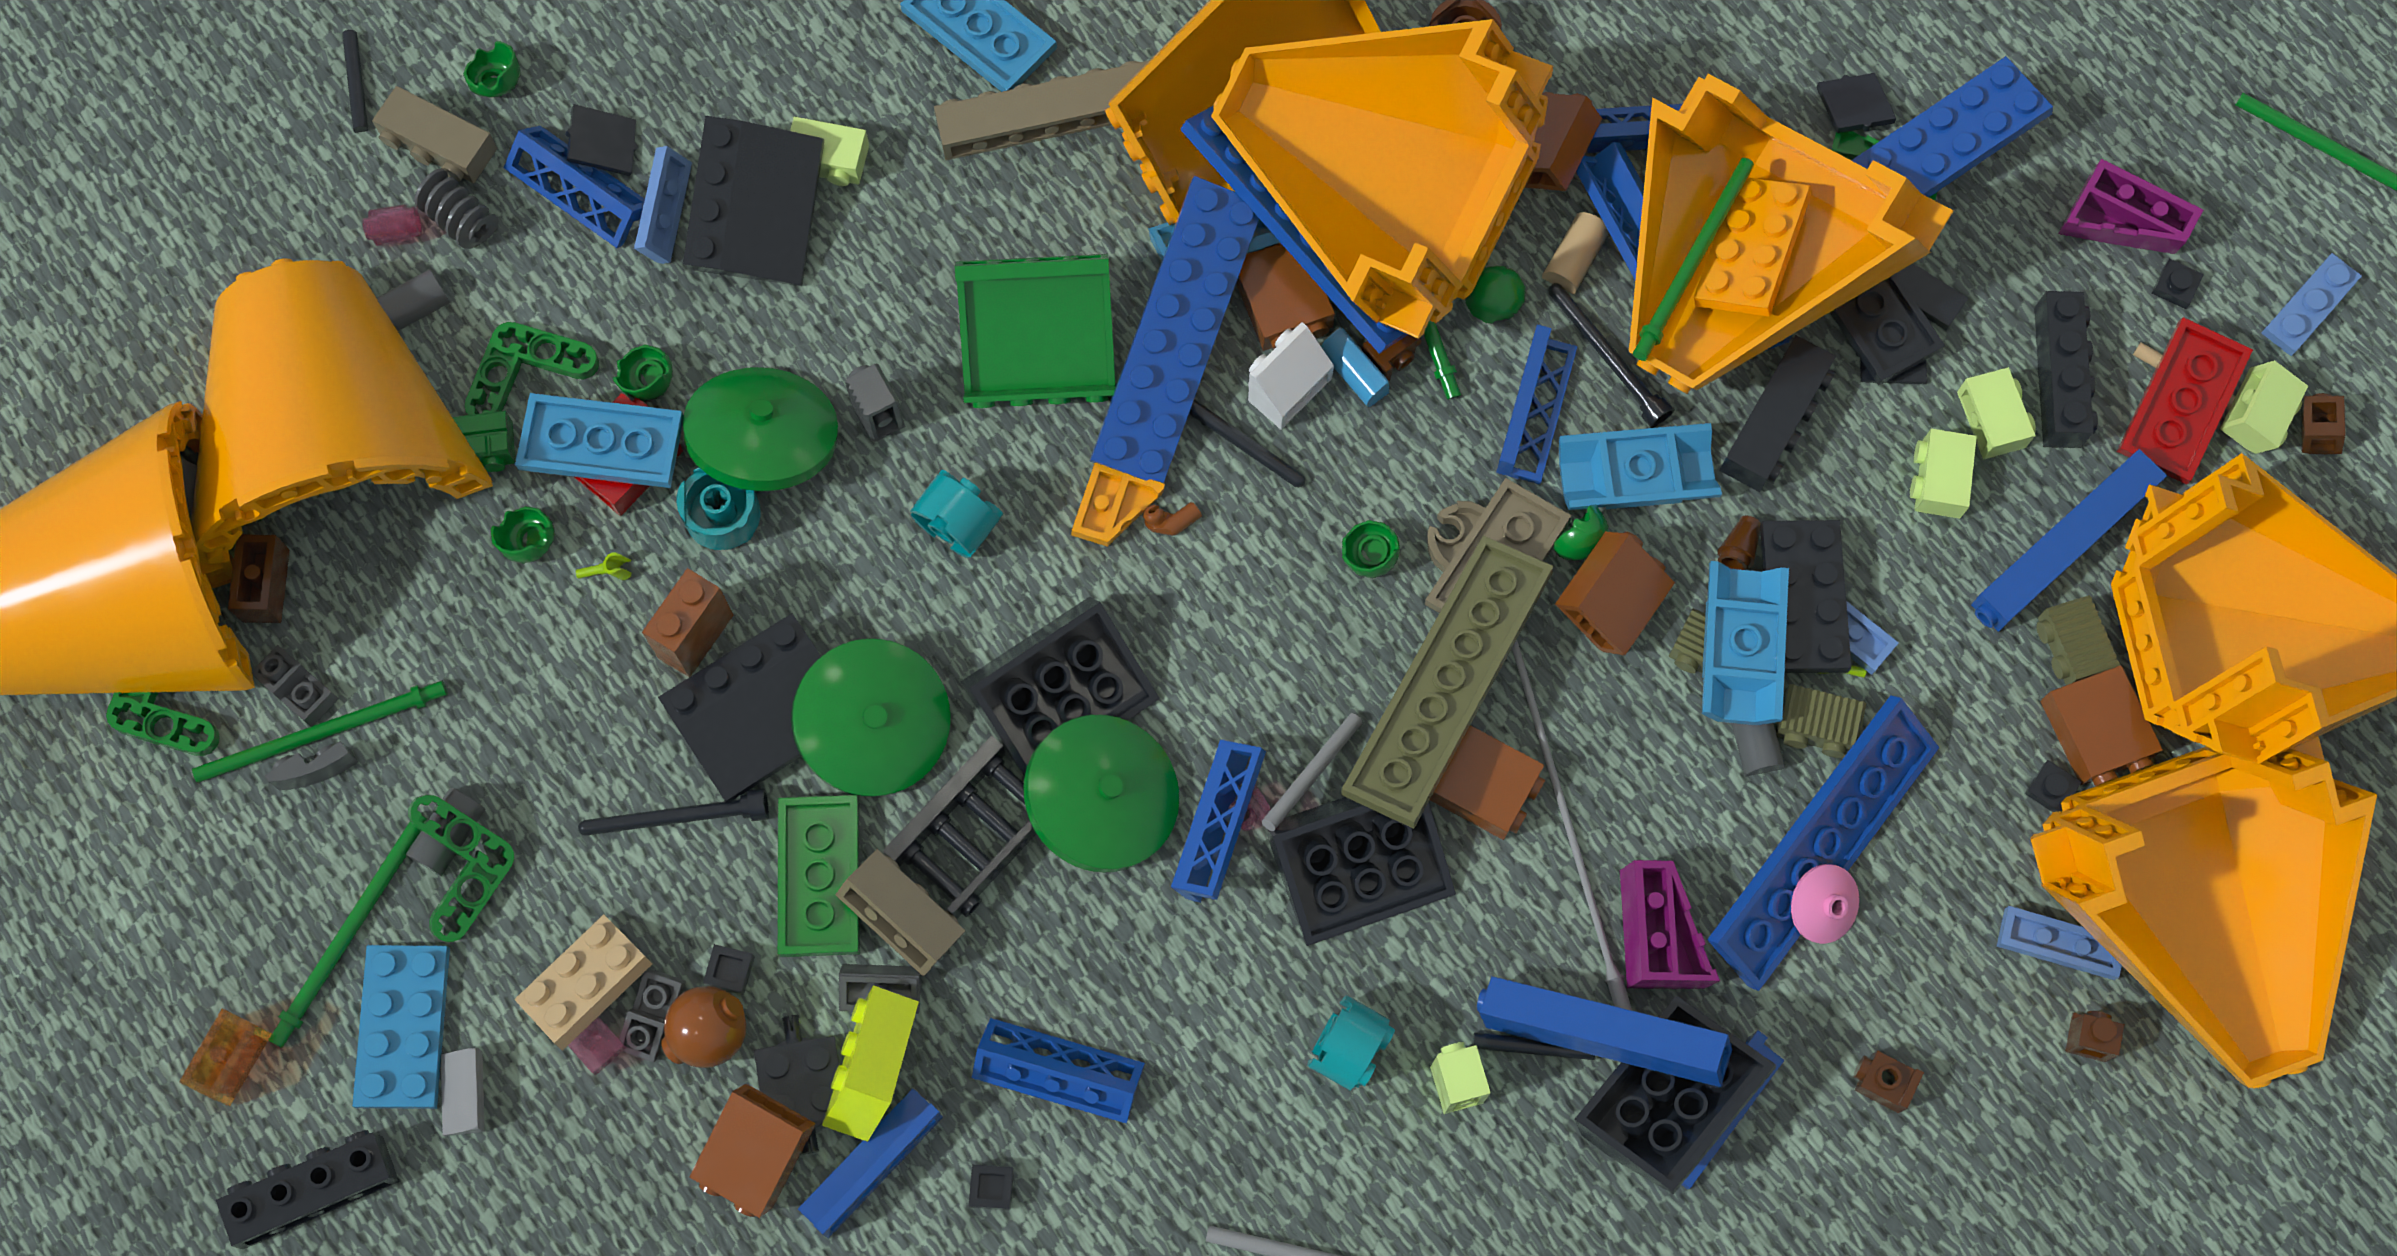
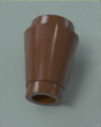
(1741, 544)

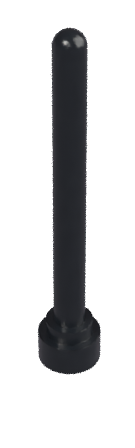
(1654, 408)
(1247, 444)
(752, 806)

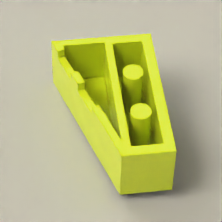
(871, 1063)

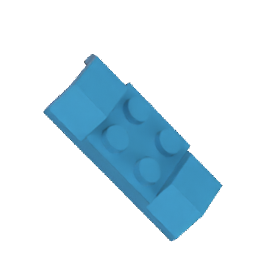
(1637, 467)
(1745, 645)

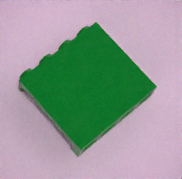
(1036, 329)

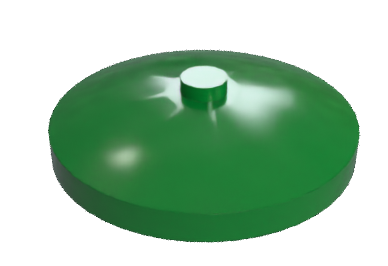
(760, 429)
(871, 717)
(1101, 793)

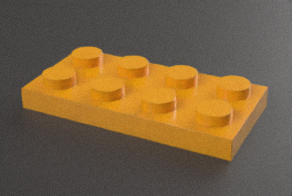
(1753, 247)

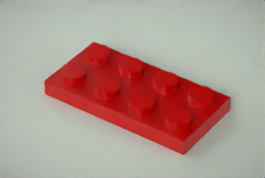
(2185, 399)

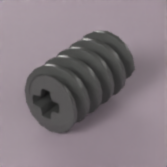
(455, 210)

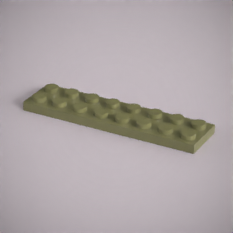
(1447, 682)

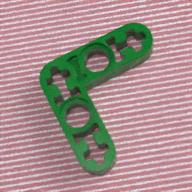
(511, 358)
(142, 703)
(475, 868)

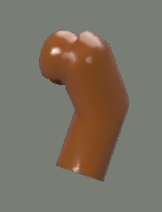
(1168, 523)

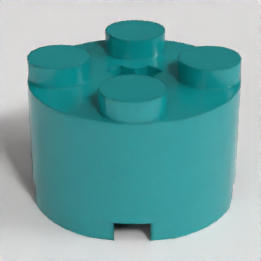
(955, 513)
(714, 527)
(1350, 1044)

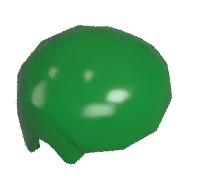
(496, 62)
(1496, 294)
(654, 366)
(510, 534)
(1583, 535)
(1379, 544)

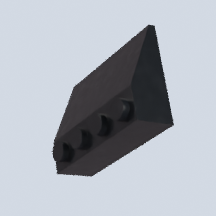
(753, 201)
(1057, 675)
(741, 708)
(1356, 866)
(1665, 1121)

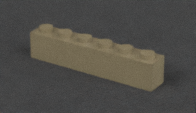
(1030, 111)

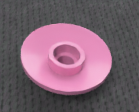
(1814, 899)

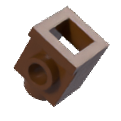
(1396, 356)
(2323, 424)
(2094, 1036)
(1870, 1083)

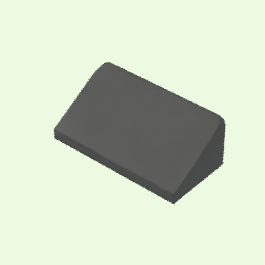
(858, 979)

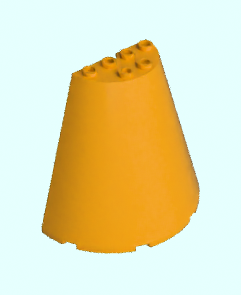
(1196, 69)
(311, 399)
(109, 576)

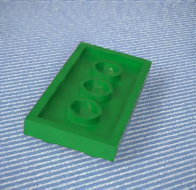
(814, 860)

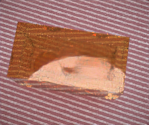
(225, 1057)

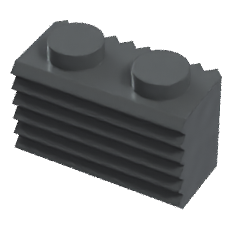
(874, 401)

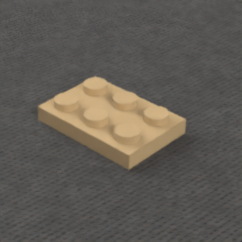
(583, 982)

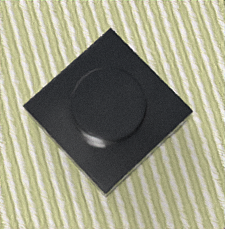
(2177, 283)
(2052, 786)
(729, 969)
(991, 1187)

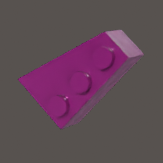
(2129, 212)
(1659, 930)

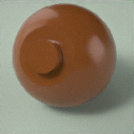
(704, 1027)

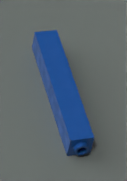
(2067, 541)
(1605, 1031)

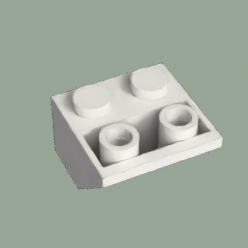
(1289, 375)

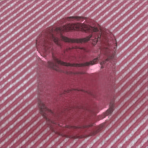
(392, 225)

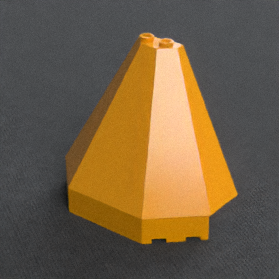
(1392, 154)
(1851, 238)
(2253, 616)
(2221, 894)

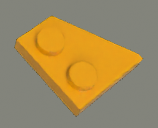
(1112, 504)

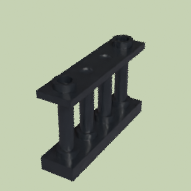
(934, 819)

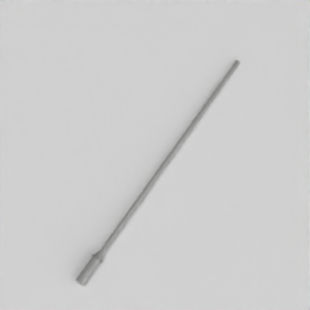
(1613, 976)

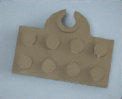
(1511, 518)

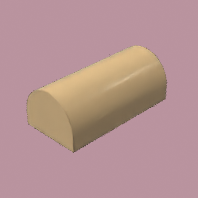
(1576, 252)

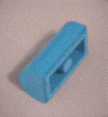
(1355, 367)

